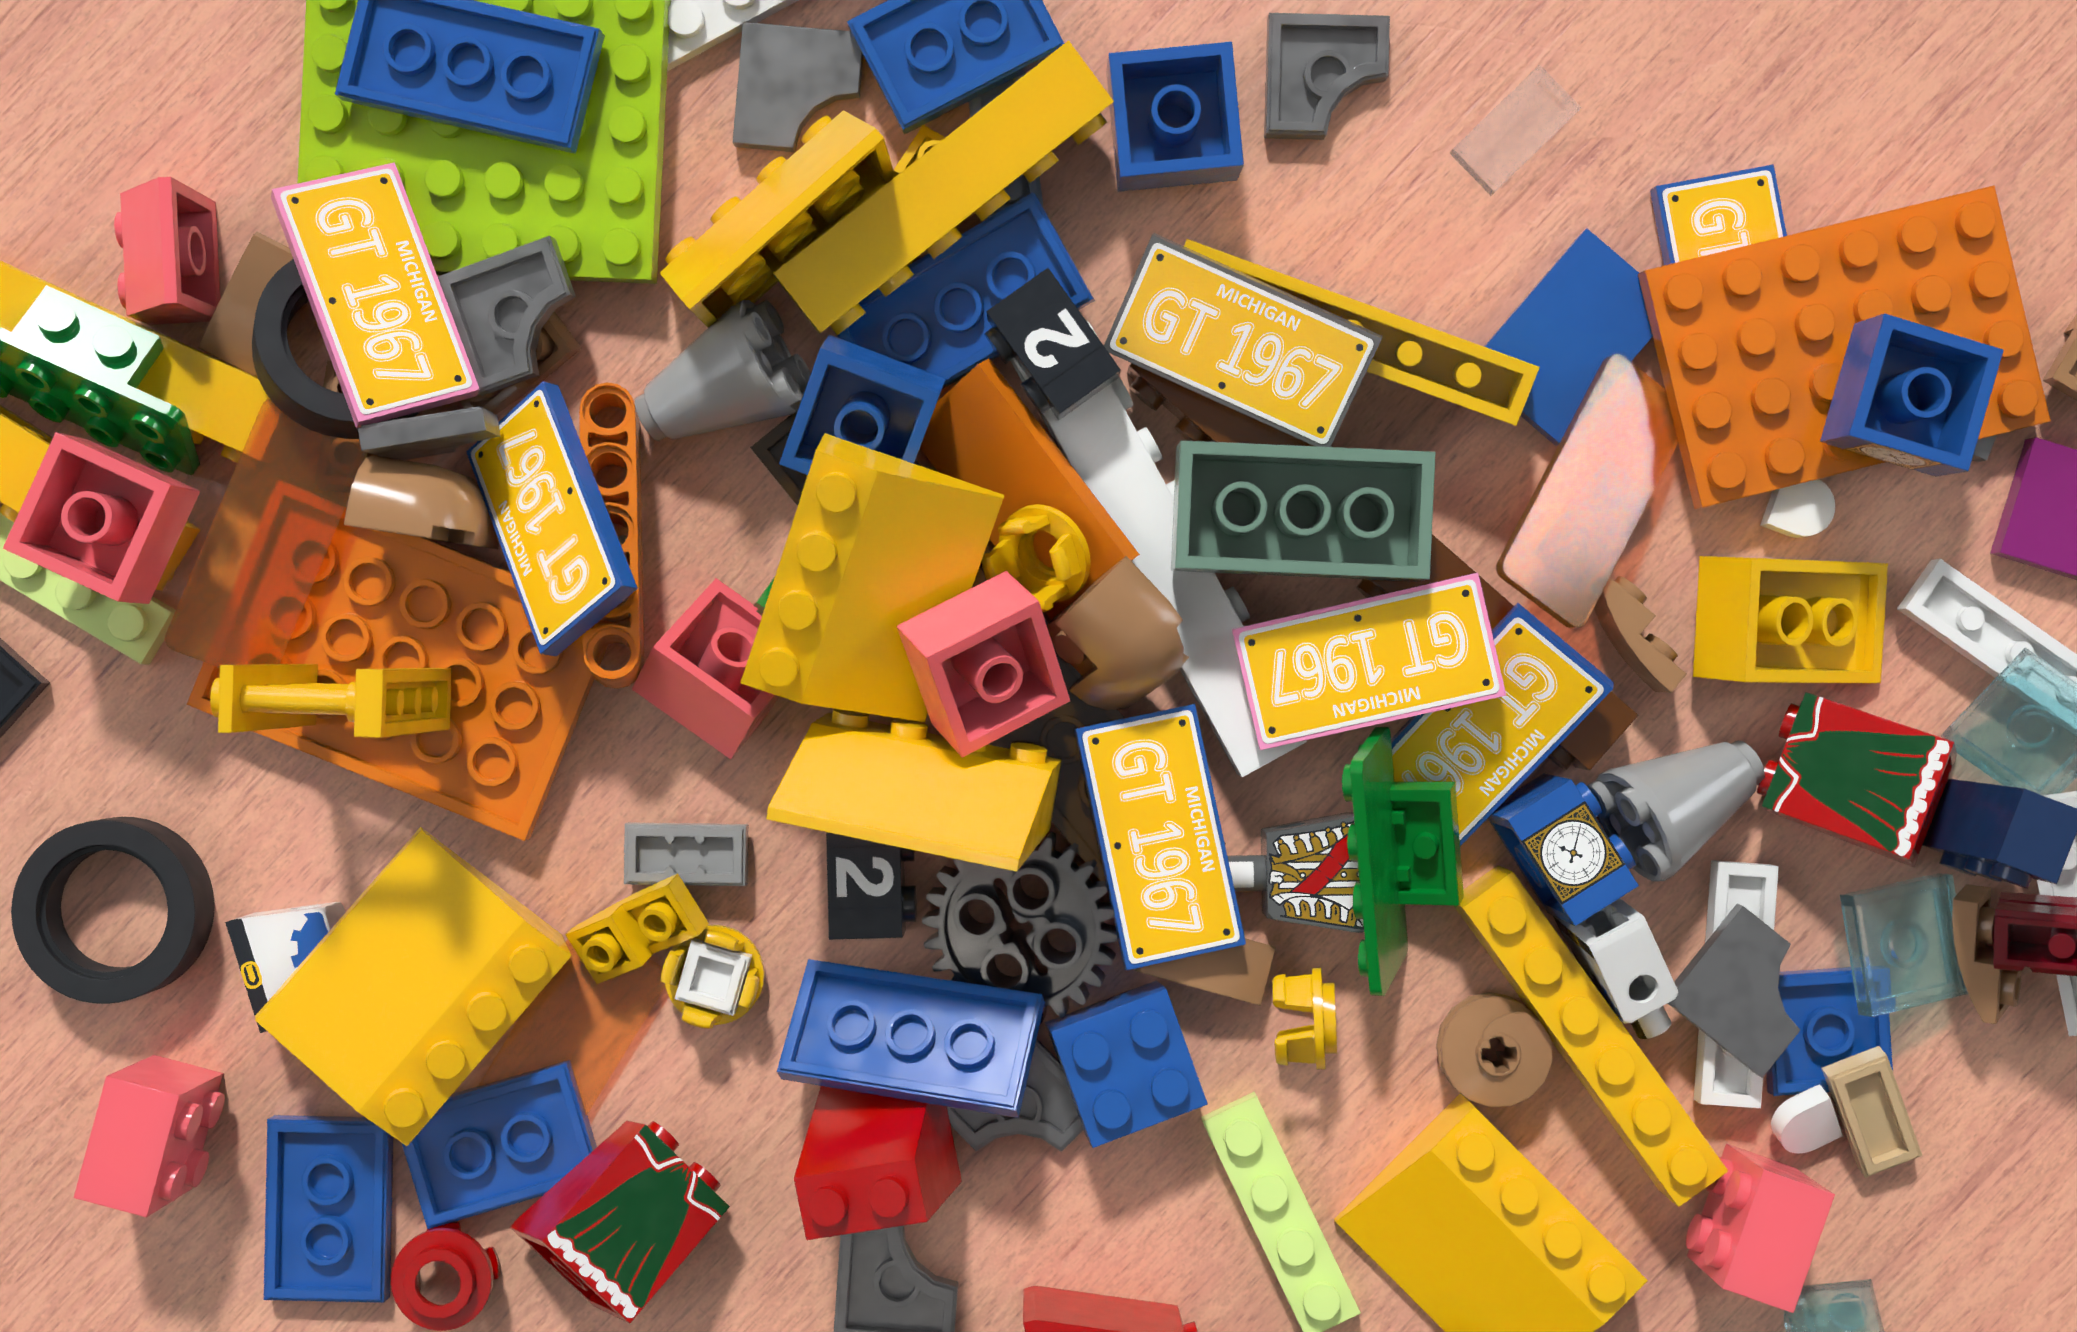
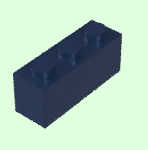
(2002, 832)

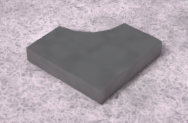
(1315, 65)
(789, 77)
(504, 306)
(428, 433)
(1734, 991)
(1044, 1113)
(888, 1289)

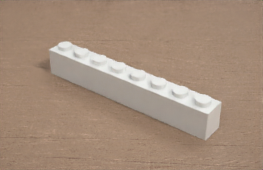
(1122, 475)

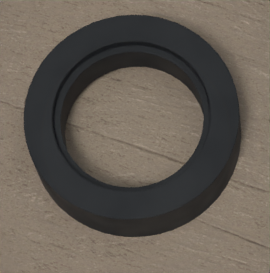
(279, 373)
(40, 925)

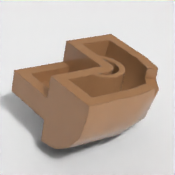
(419, 502)
(1119, 638)

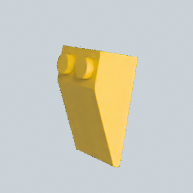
(1789, 620)

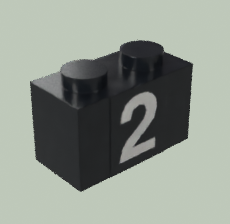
(1051, 345)
(867, 889)

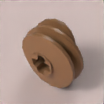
(1518, 1069)

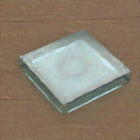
(2022, 727)
(1902, 944)

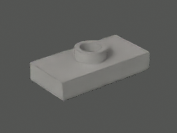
(696, 851)

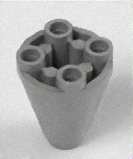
(726, 377)
(1675, 802)

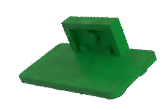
(86, 370)
(1404, 853)

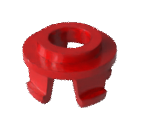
(474, 1265)

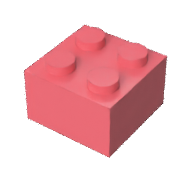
(101, 519)
(984, 663)
(150, 1135)
(1759, 1228)

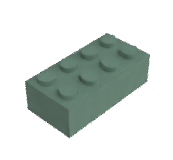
(1303, 511)

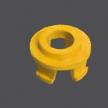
(1017, 554)
(728, 939)
(1308, 1042)

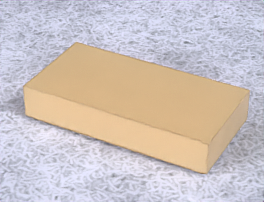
(1872, 1111)

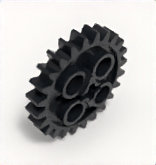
(1071, 905)

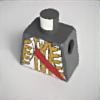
(1303, 873)

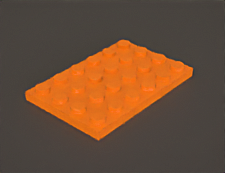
(1763, 330)
(428, 606)

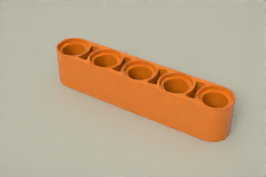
(621, 448)

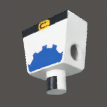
(276, 943)
(1624, 966)

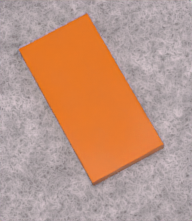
(995, 442)

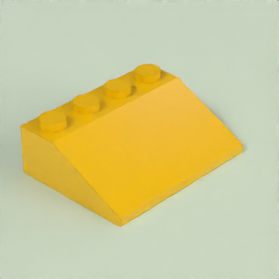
(785, 213)
(861, 557)
(917, 791)
(414, 986)
(1486, 1235)

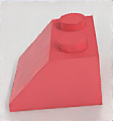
(168, 253)
(700, 667)

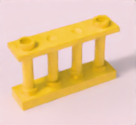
(288, 696)

